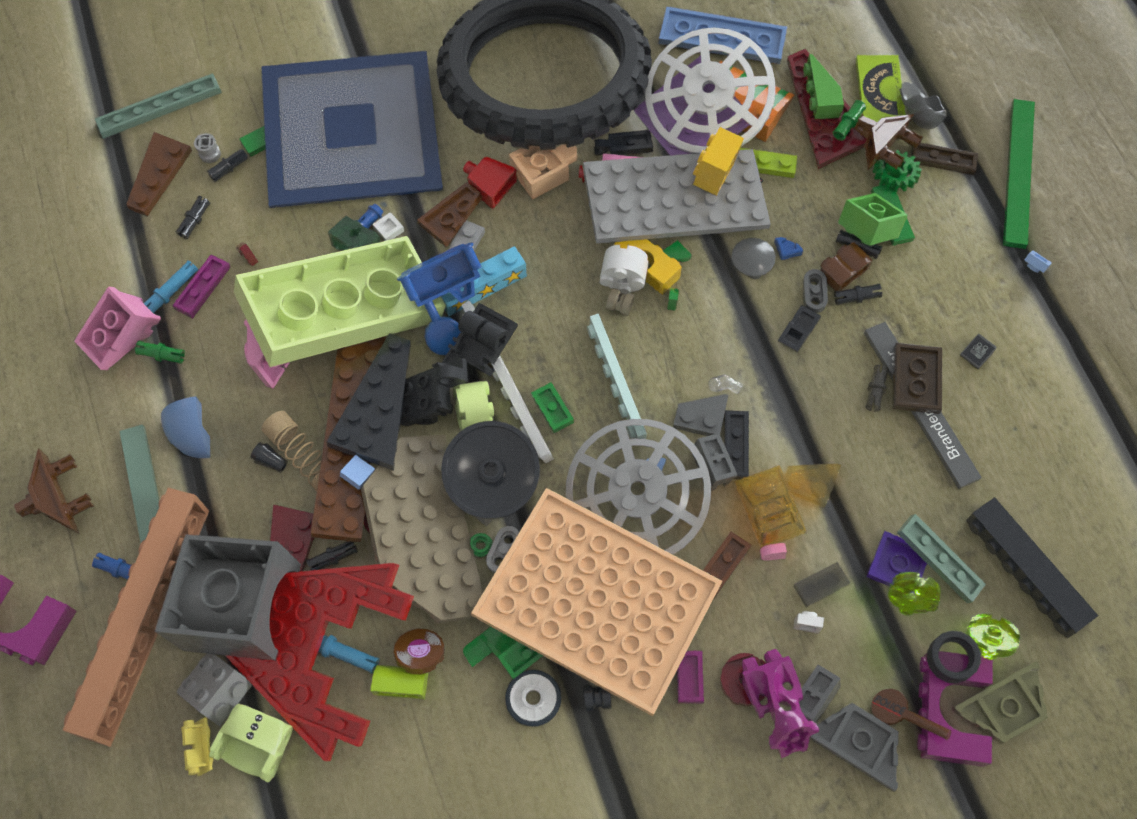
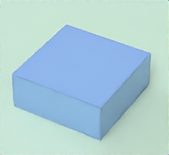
(357, 472)

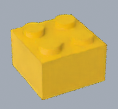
(717, 160)

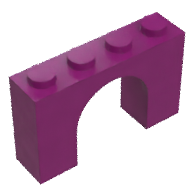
(41, 634)
(961, 746)

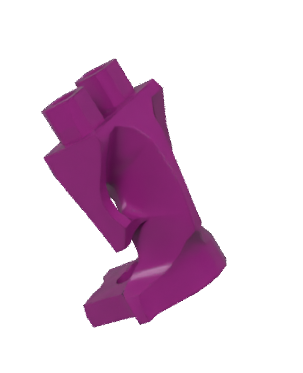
(768, 682)

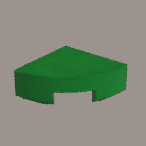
(678, 252)
(673, 299)

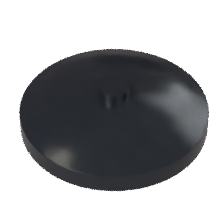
(490, 470)

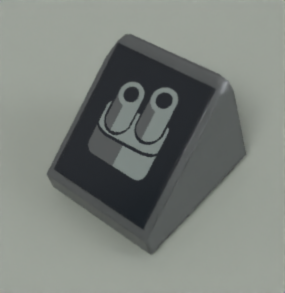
(978, 351)

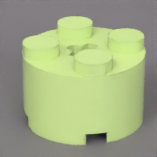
(472, 403)

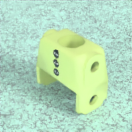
(252, 742)

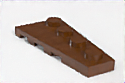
(158, 169)

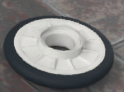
(533, 714)

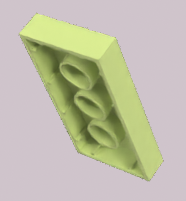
(331, 301)

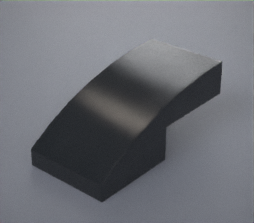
(799, 328)

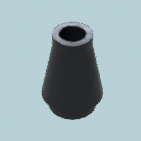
(266, 456)

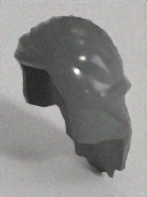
(927, 111)

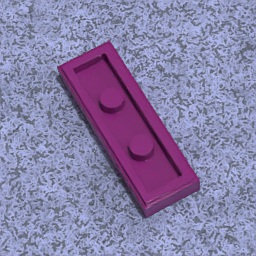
(201, 286)

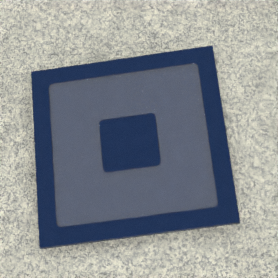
(349, 129)

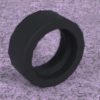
(970, 647)

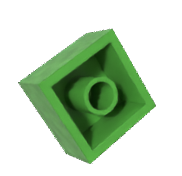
(872, 219)

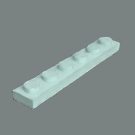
(612, 369)

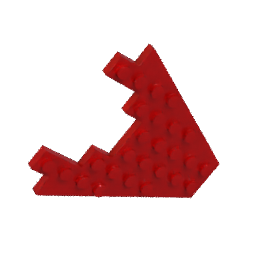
(297, 623)

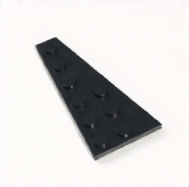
(375, 411)

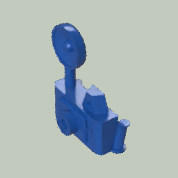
(435, 278)

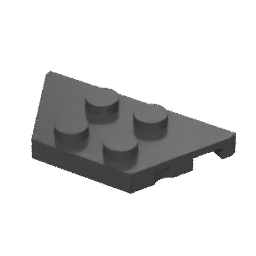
(862, 743)

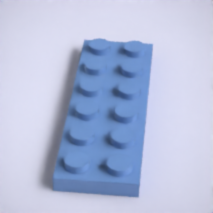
(681, 21)

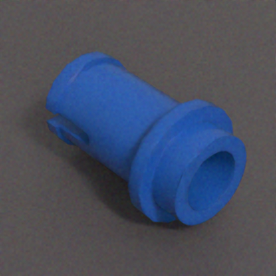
(371, 215)

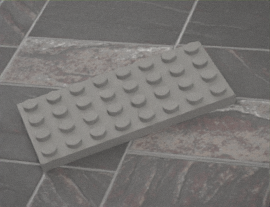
(659, 200)

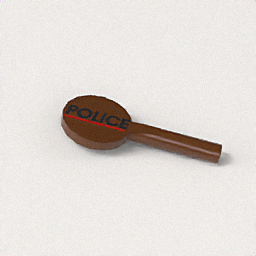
(892, 707)

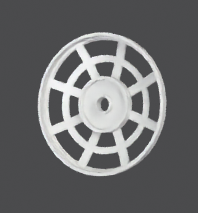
(713, 102)

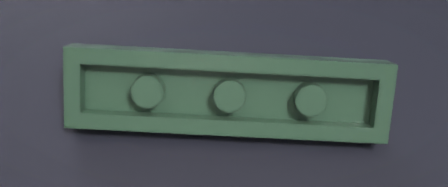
(941, 558)

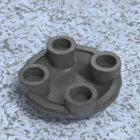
(753, 257)

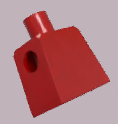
(491, 179)

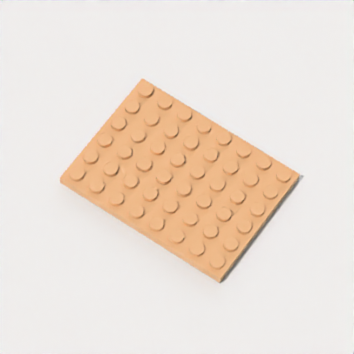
(598, 600)

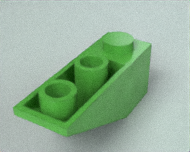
(825, 92)

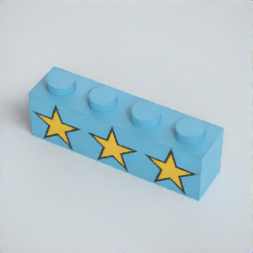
(495, 275)

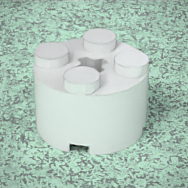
(624, 268)

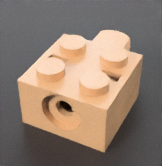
(542, 169)

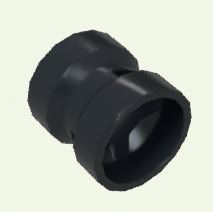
(596, 697)

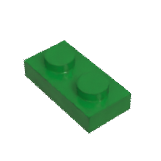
(552, 407)

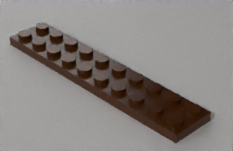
(339, 504)

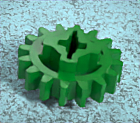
(898, 178)

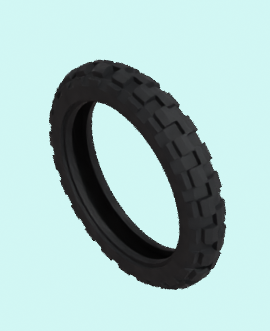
(544, 126)

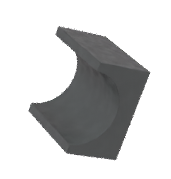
(224, 596)

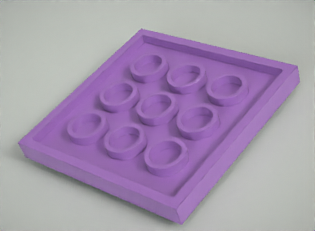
(668, 122)

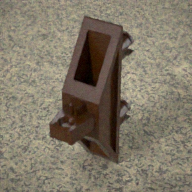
(883, 135)
(46, 494)

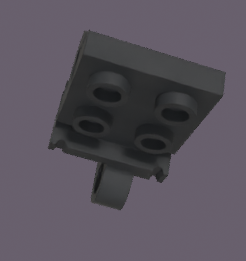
(480, 339)
(429, 392)

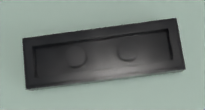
(737, 440)

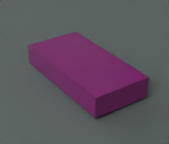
(690, 679)

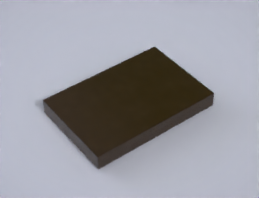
(917, 378)

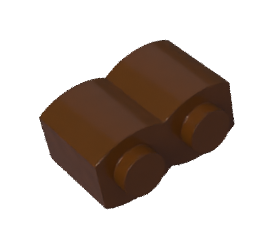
(845, 266)

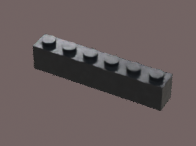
(1031, 568)

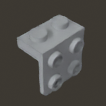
(214, 688)

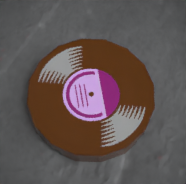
(419, 651)

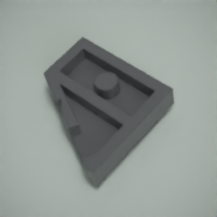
(701, 415)

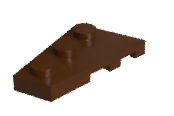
(450, 214)

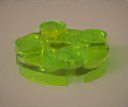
(925, 598)
(984, 632)

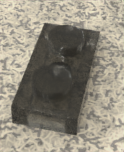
(821, 584)

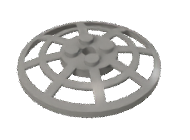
(649, 475)

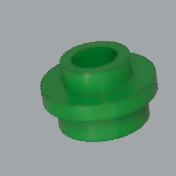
(481, 538)

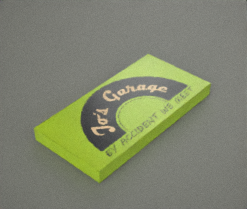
(880, 86)

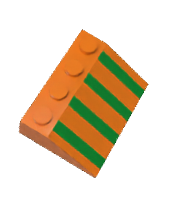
(781, 102)

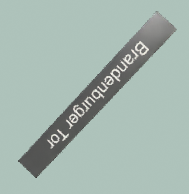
(933, 425)

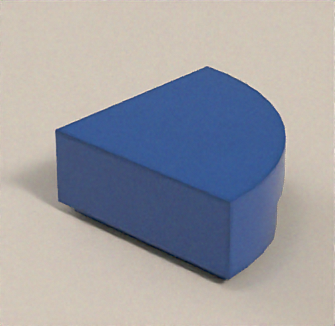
(787, 249)

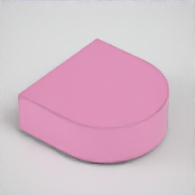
(773, 552)

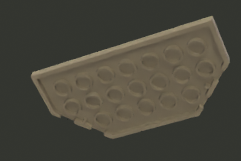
(422, 531)

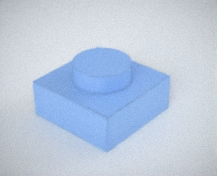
(1037, 262)

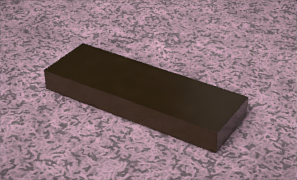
(945, 158)

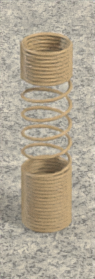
(279, 430)

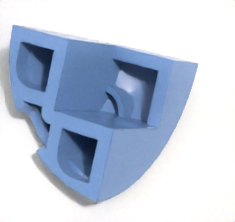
(184, 427)

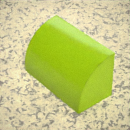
(395, 682)

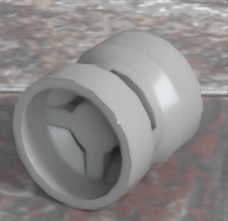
(207, 148)

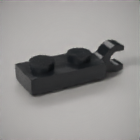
(625, 143)

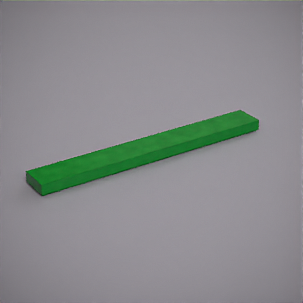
(1019, 174)

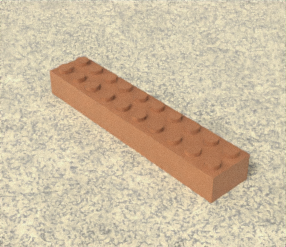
(132, 626)

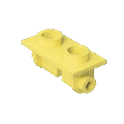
(197, 734)

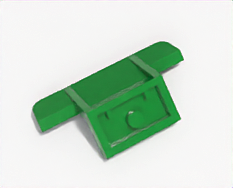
(511, 653)

